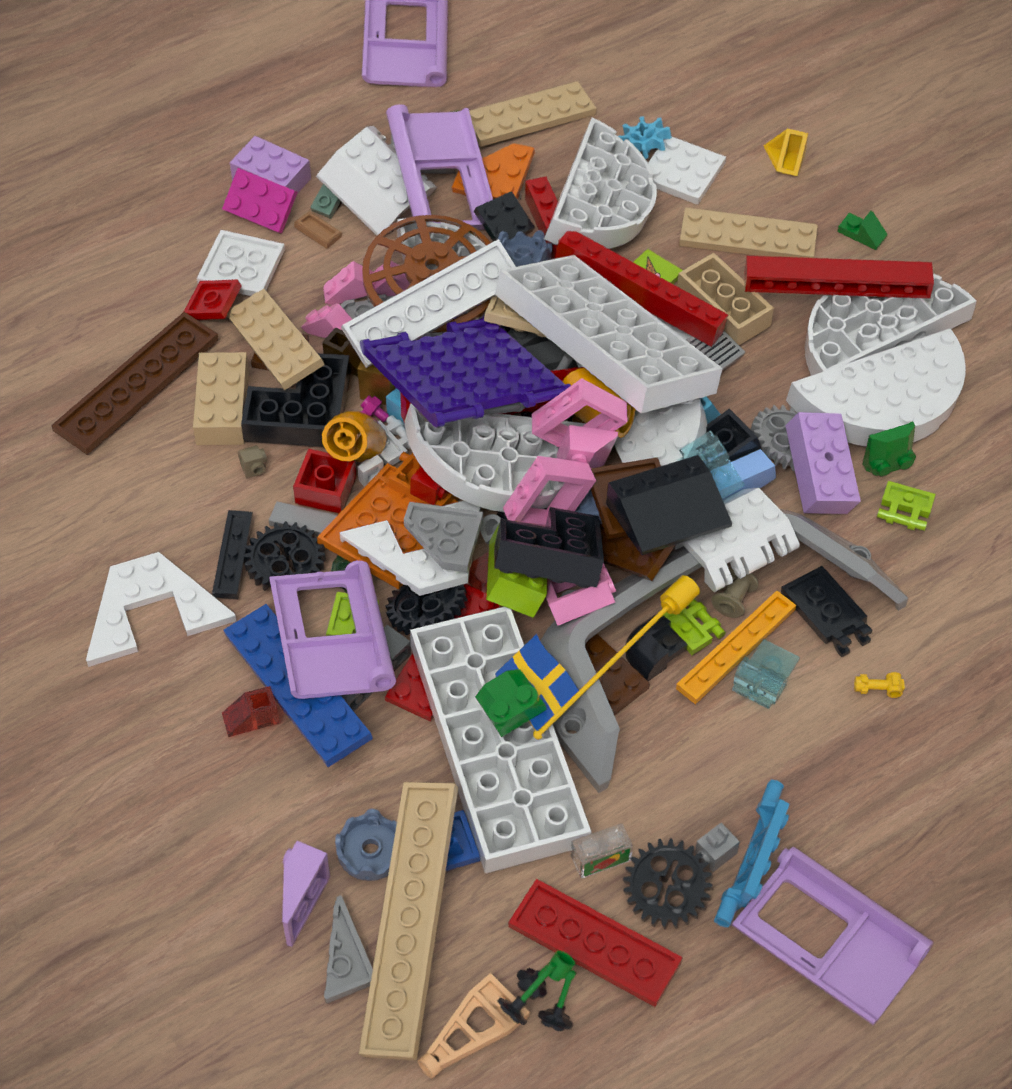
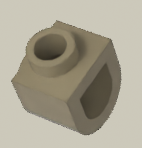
(252, 461)

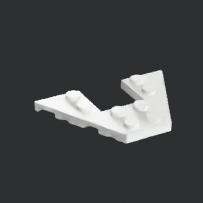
(413, 568)
(142, 583)

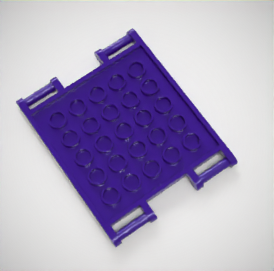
(462, 371)

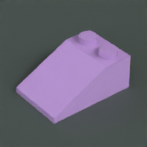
(304, 881)

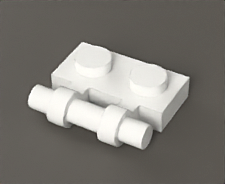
(394, 446)

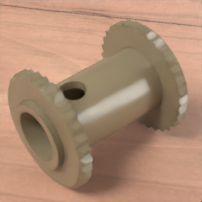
(730, 600)

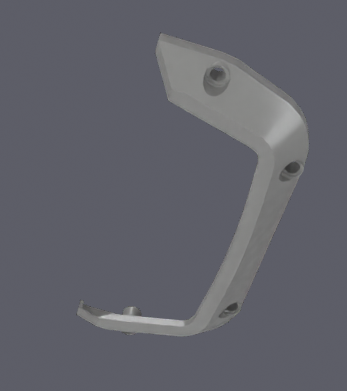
(591, 714)

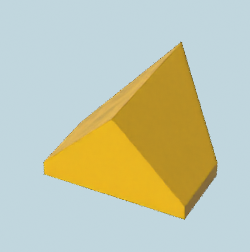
(787, 151)

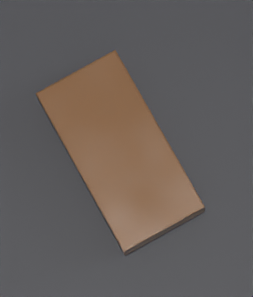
(317, 229)

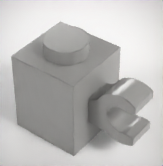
(717, 847)

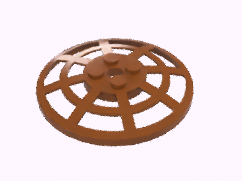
(420, 256)

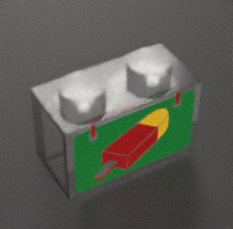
(601, 850)

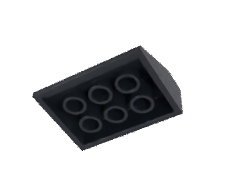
(668, 504)

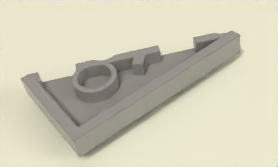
(348, 962)

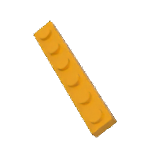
(735, 647)

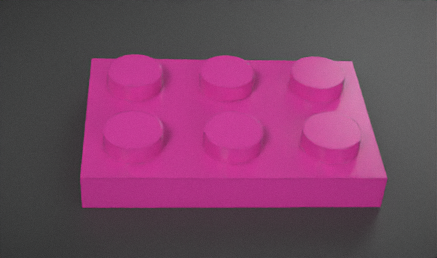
(259, 200)

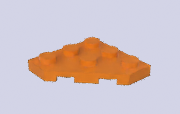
(504, 170)

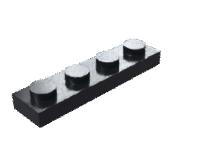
(231, 556)

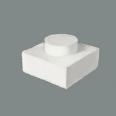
(369, 469)

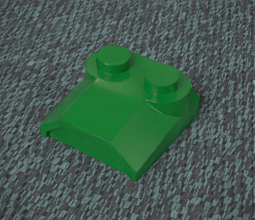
(890, 450)
(510, 701)

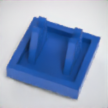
(462, 844)

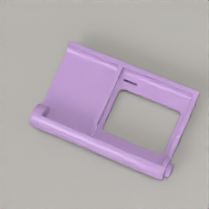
(405, 60)
(438, 143)
(334, 662)
(868, 958)

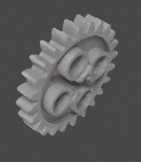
(772, 434)

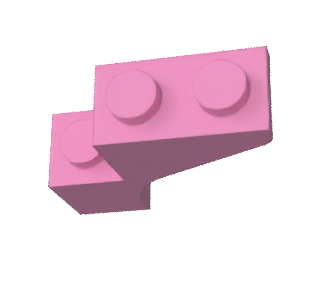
(349, 284)
(325, 320)

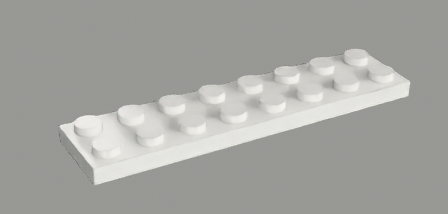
(433, 299)

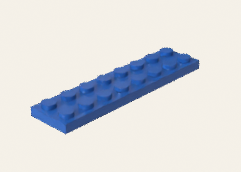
(323, 721)

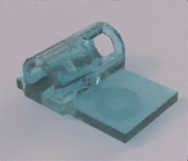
(716, 459)
(765, 674)

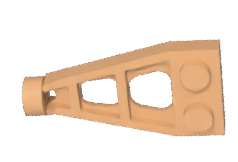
(482, 995)

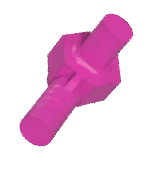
(371, 407)

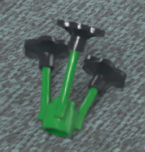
(534, 984)

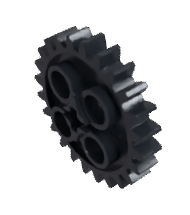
(303, 548)
(411, 611)
(691, 890)

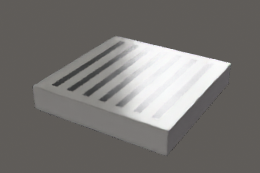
(723, 352)

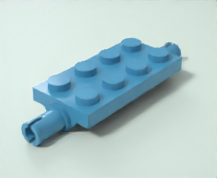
(755, 861)

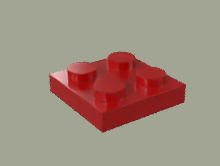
(212, 299)

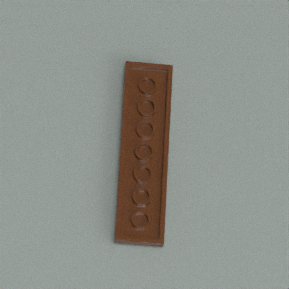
(134, 383)

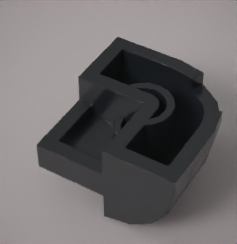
(654, 648)

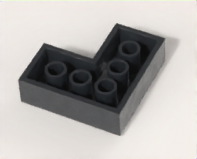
(298, 413)
(561, 551)

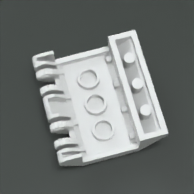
(369, 179)
(746, 543)

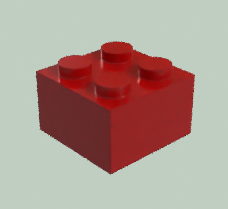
(324, 481)

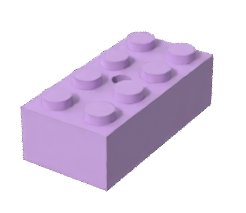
(822, 463)

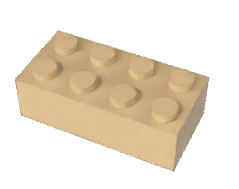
(724, 289)
(220, 398)

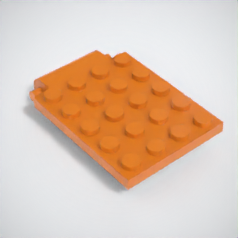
(380, 500)

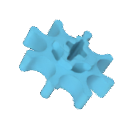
(647, 135)

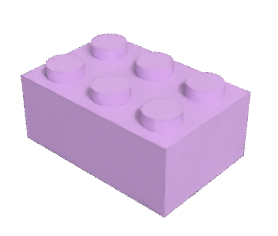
(272, 164)

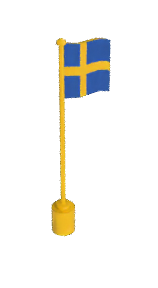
(554, 682)

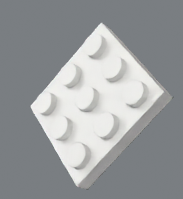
(685, 169)
(244, 259)

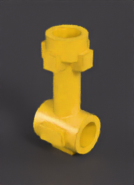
(893, 684)

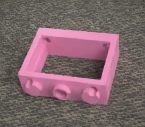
(548, 418)
(577, 480)
(580, 601)

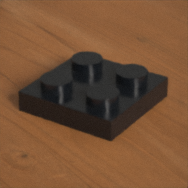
(503, 215)

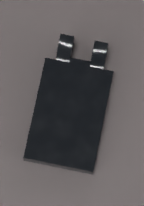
(828, 609)

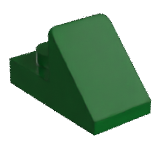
(865, 231)

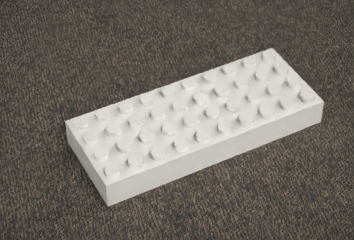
(608, 333)
(509, 786)

